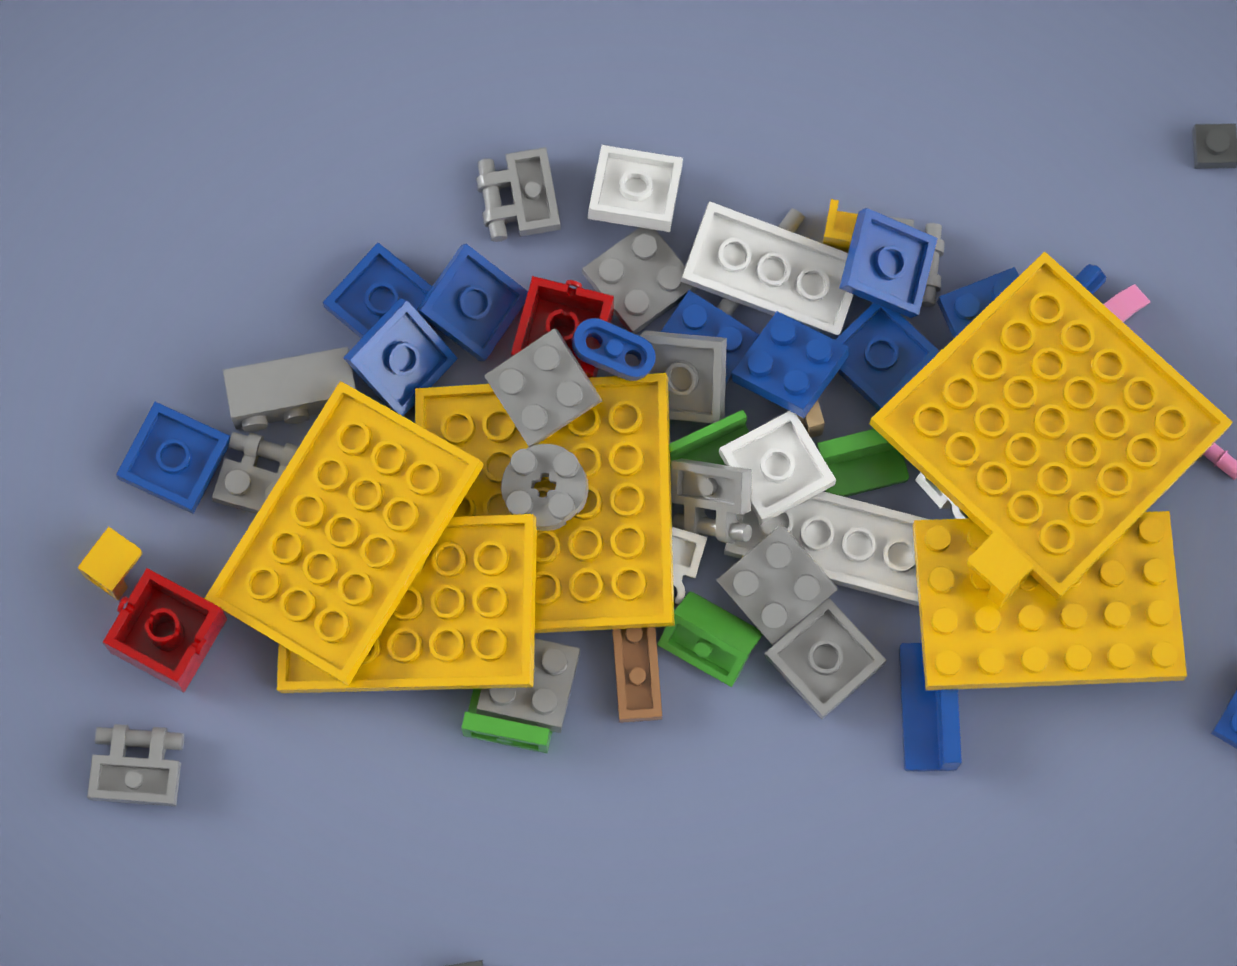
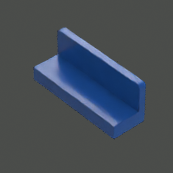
(928, 717)

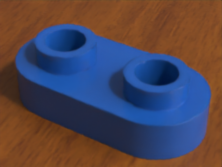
(614, 346)

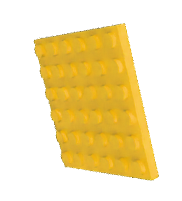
(1051, 423)
(617, 554)

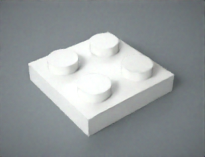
(635, 188)
(782, 463)

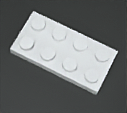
(769, 269)

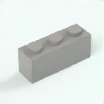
(285, 388)

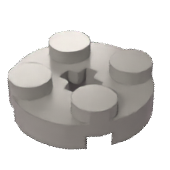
(528, 468)

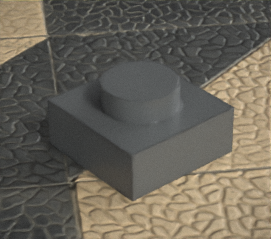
(1215, 146)

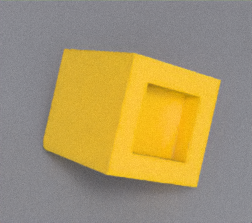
(839, 227)
(110, 562)
(1000, 567)

